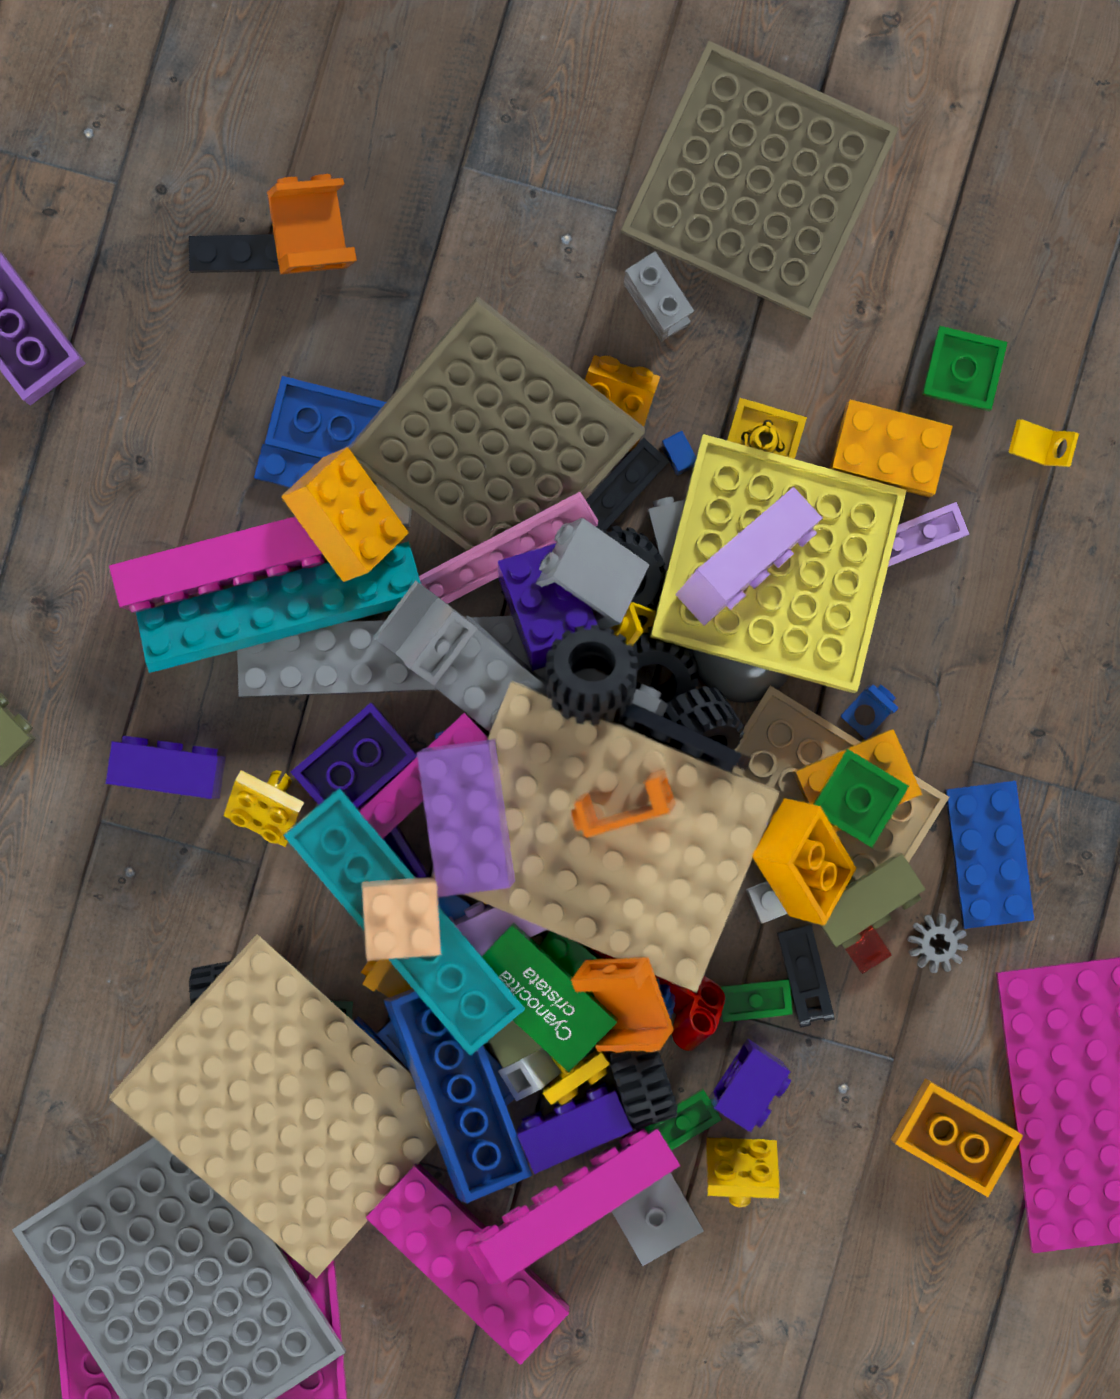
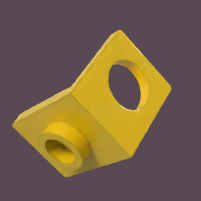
(1041, 444)
(630, 625)

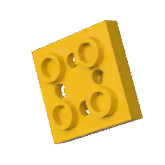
(786, 428)
(264, 806)
(565, 1085)
(742, 1169)

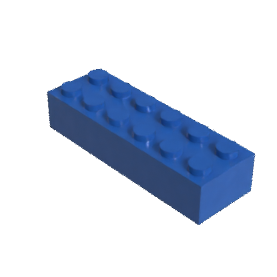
(458, 1101)

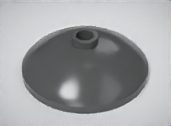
(735, 679)

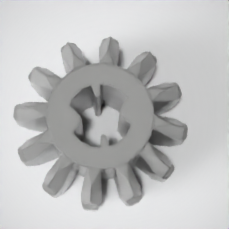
(946, 934)

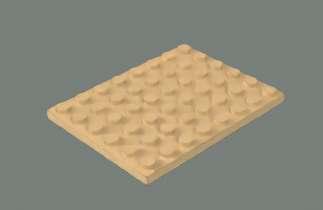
(632, 890)
(281, 1106)

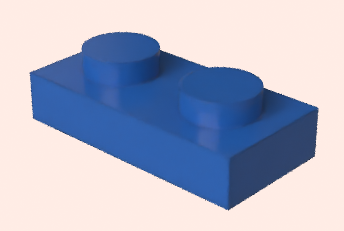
(282, 466)

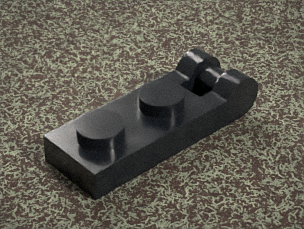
(805, 974)

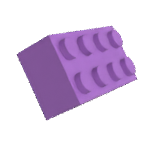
(32, 346)
(466, 817)

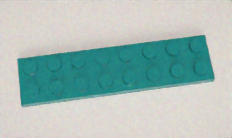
(271, 610)
(454, 985)

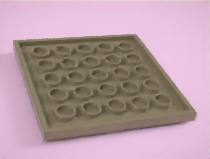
(759, 180)
(491, 431)

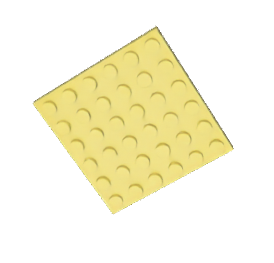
(815, 608)

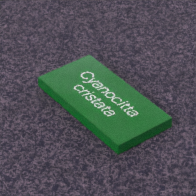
(554, 1014)

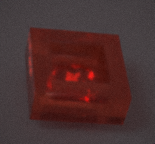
(868, 950)

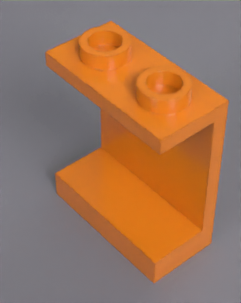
(308, 225)
(661, 803)
(633, 997)

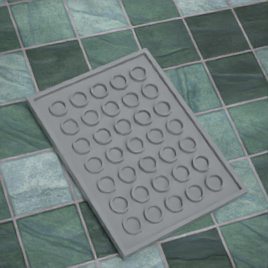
(176, 1285)

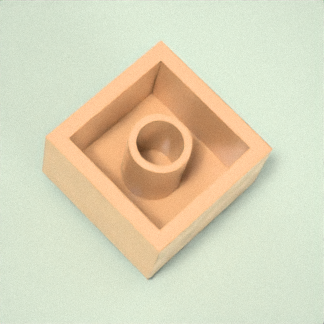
(401, 918)

